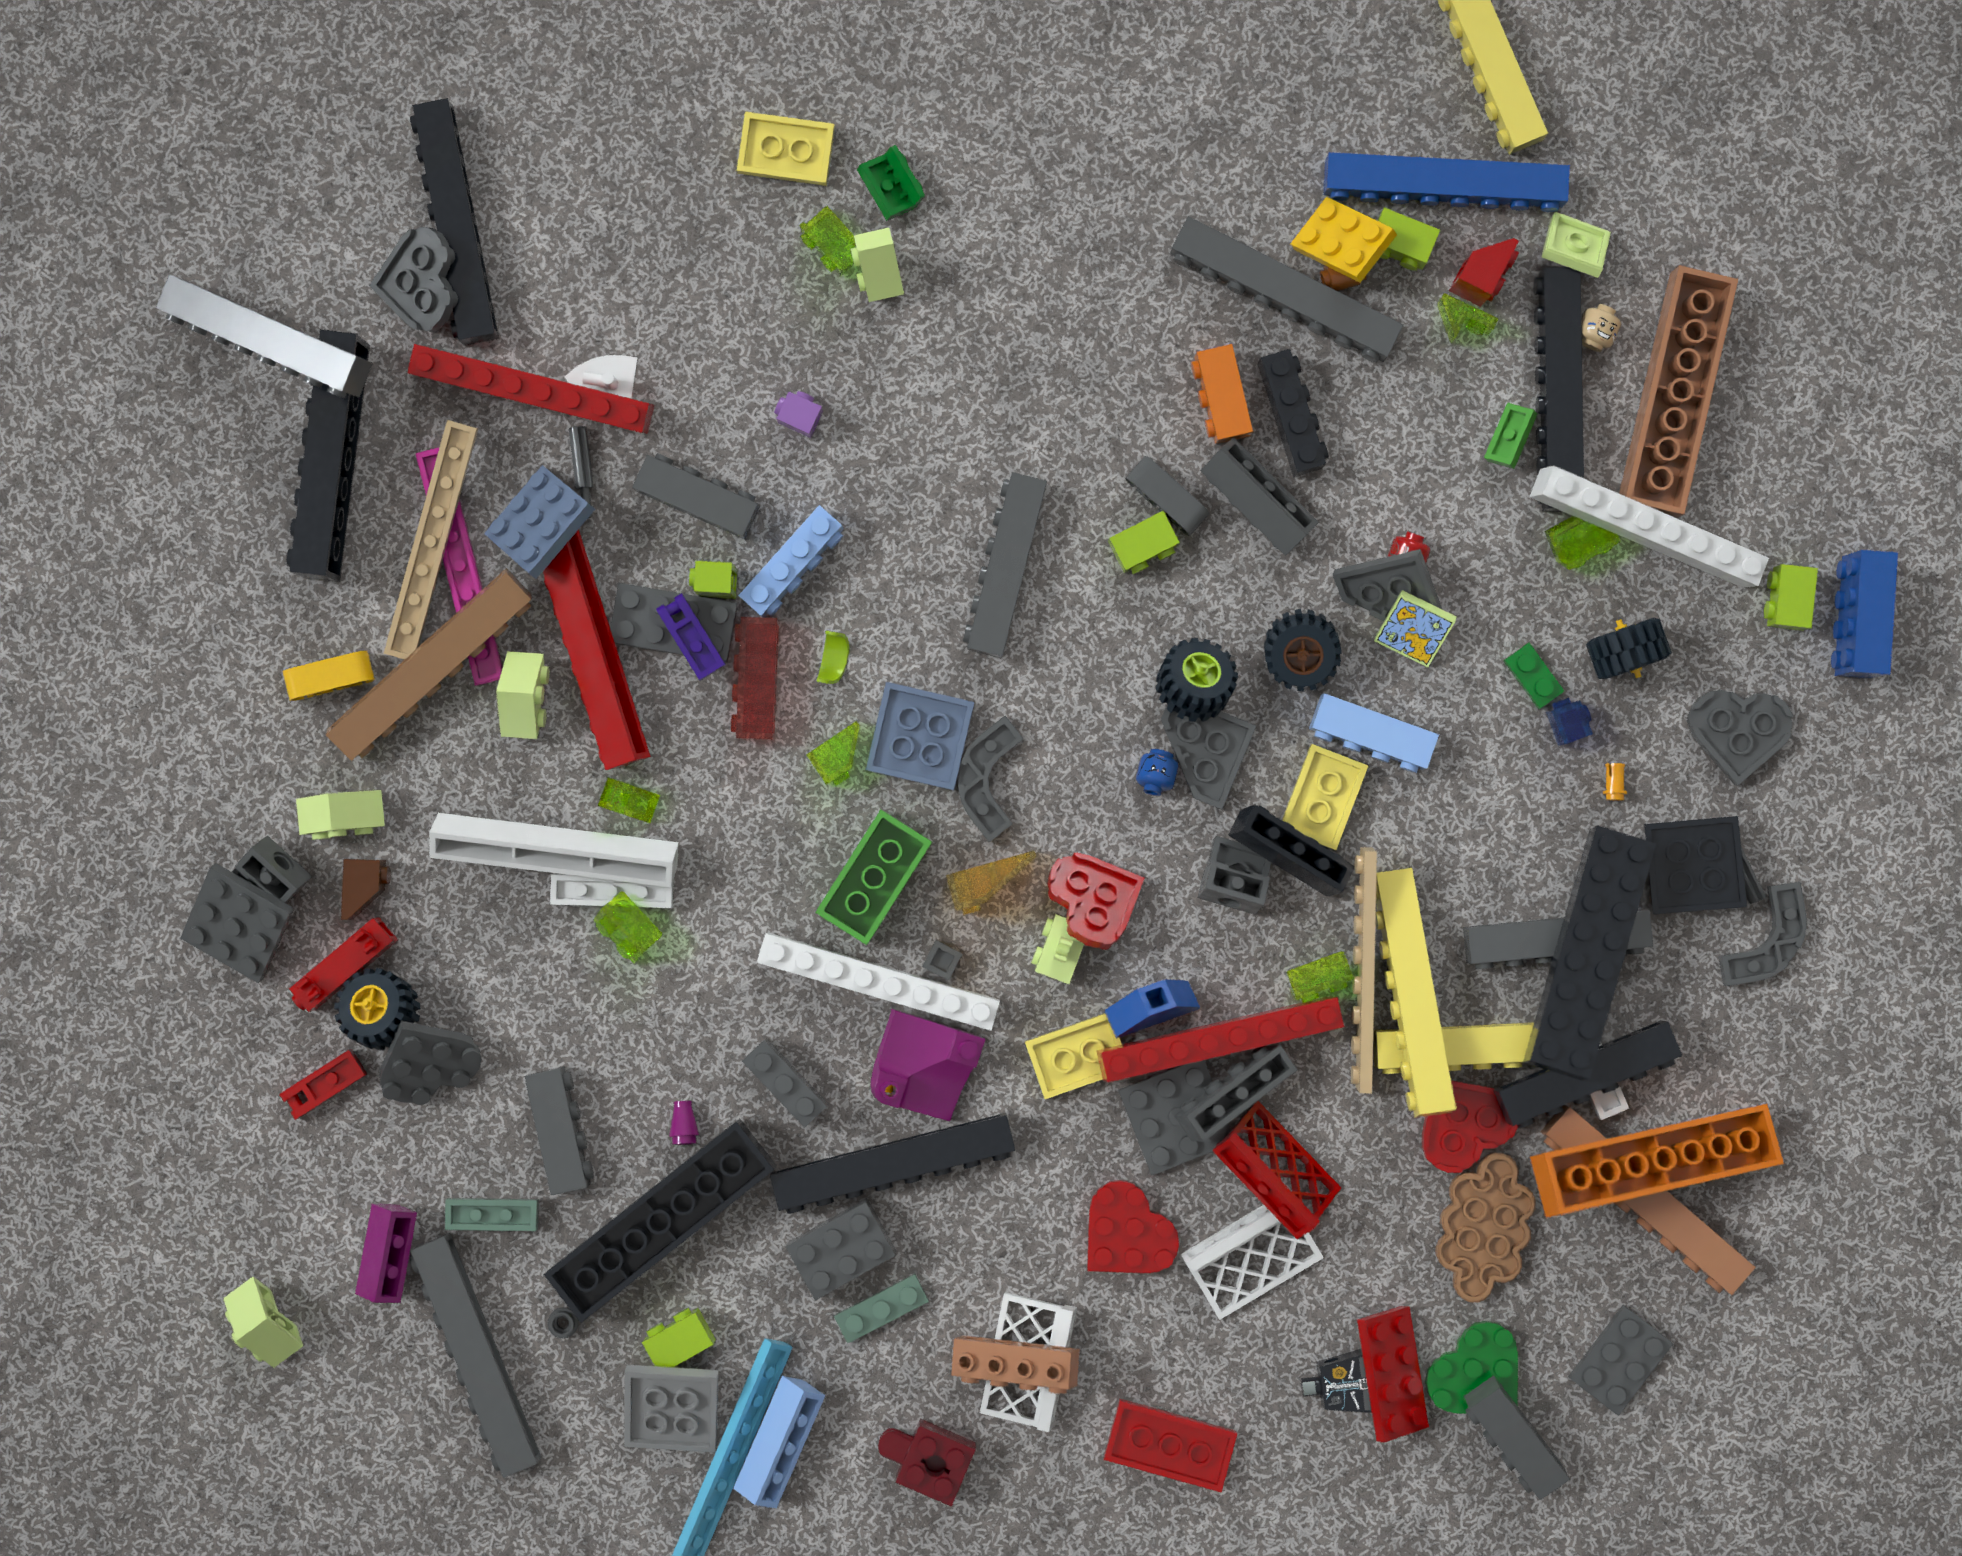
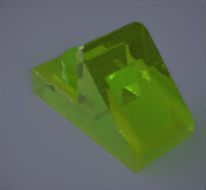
(1456, 312)
(628, 800)

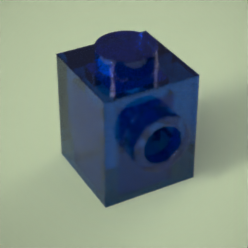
(1569, 721)

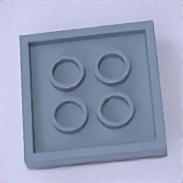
(539, 521)
(920, 736)

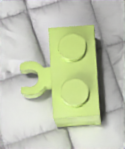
(878, 264)
(1059, 952)

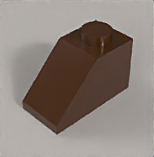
(362, 884)

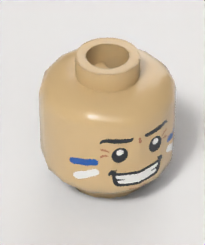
(1599, 327)

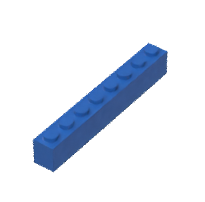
(1446, 181)

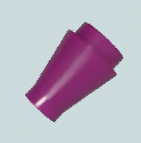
(683, 1124)

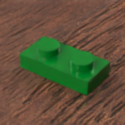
(1533, 675)

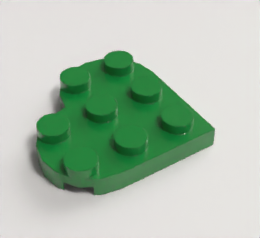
(1480, 1353)

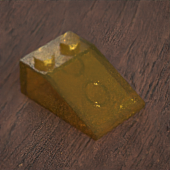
(980, 883)

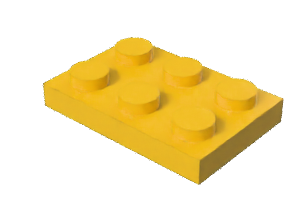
(1343, 239)

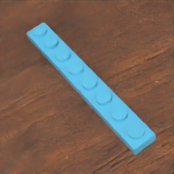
(733, 1448)

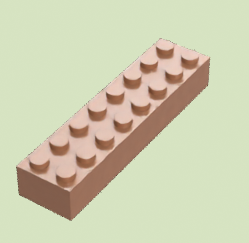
(1678, 389)

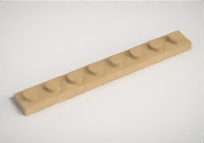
(431, 539)
(1365, 958)

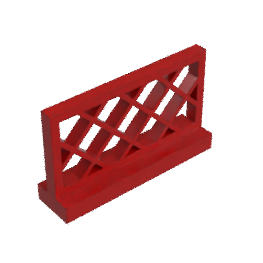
(1267, 1182)

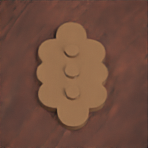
(1485, 1227)

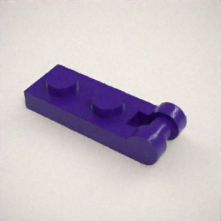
(691, 638)

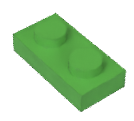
(1510, 435)

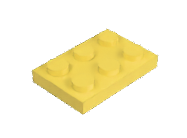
(785, 148)
(1324, 795)
(1069, 1055)

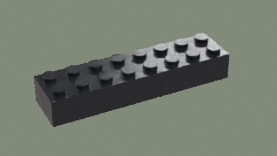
(326, 473)
(1589, 953)
(660, 1220)

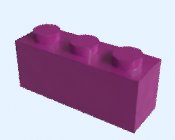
(386, 1253)

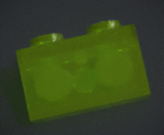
(831, 239)
(1578, 541)
(627, 927)
(1319, 975)

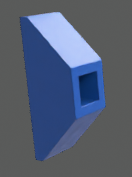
(1151, 1006)

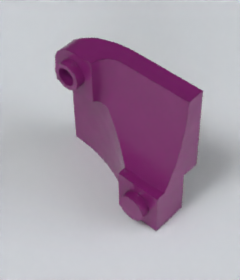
(924, 1064)

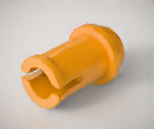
(1615, 782)

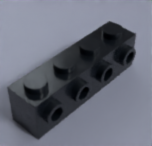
(1291, 412)
(1291, 850)

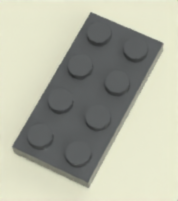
(639, 624)

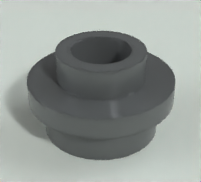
(554, 1327)

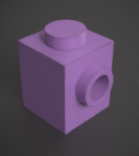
(798, 413)

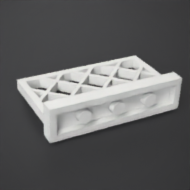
(1232, 1239)
(1061, 1336)

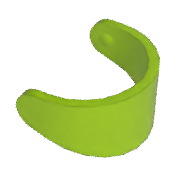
(834, 657)

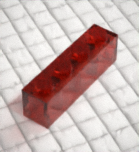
(756, 678)

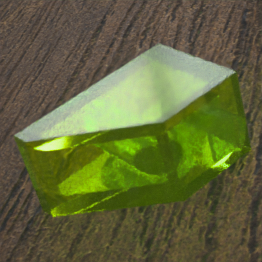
(836, 755)

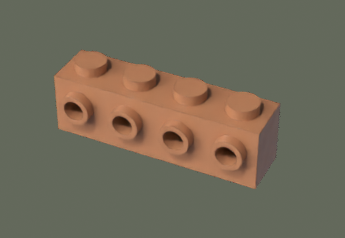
(1015, 1362)

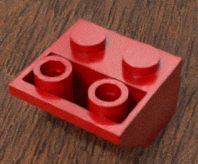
(1481, 272)

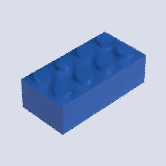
(1865, 614)

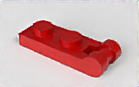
(324, 1083)

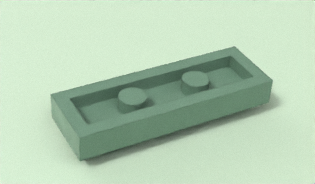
(491, 1214)
(881, 1308)

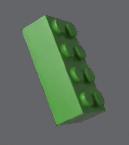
(873, 877)

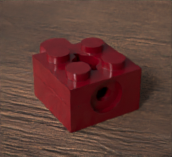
(930, 1460)

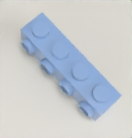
(792, 560)
(1373, 732)
(779, 1442)

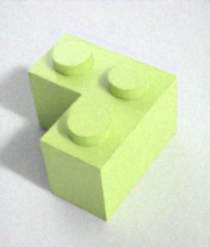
(522, 694)
(335, 813)
(260, 1325)

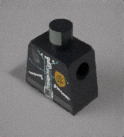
(1340, 1383)

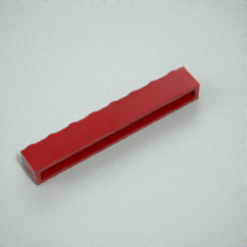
(530, 389)
(594, 657)
(1220, 1038)

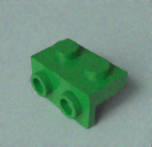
(891, 183)

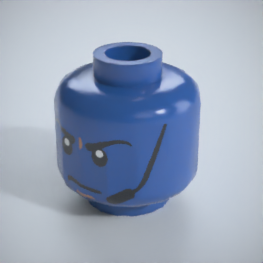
(1157, 772)

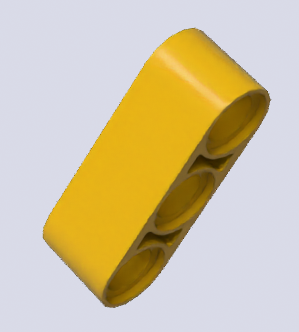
(328, 674)

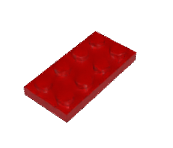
(1393, 1373)
(1170, 1445)

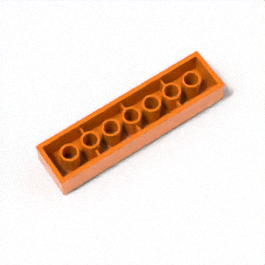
(1656, 1160)

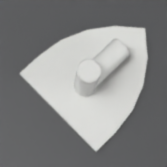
(607, 374)

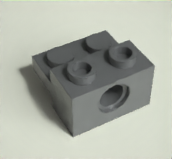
(272, 870)
(1235, 876)

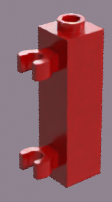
(342, 964)

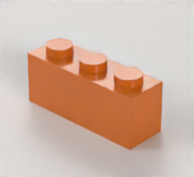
(1222, 394)

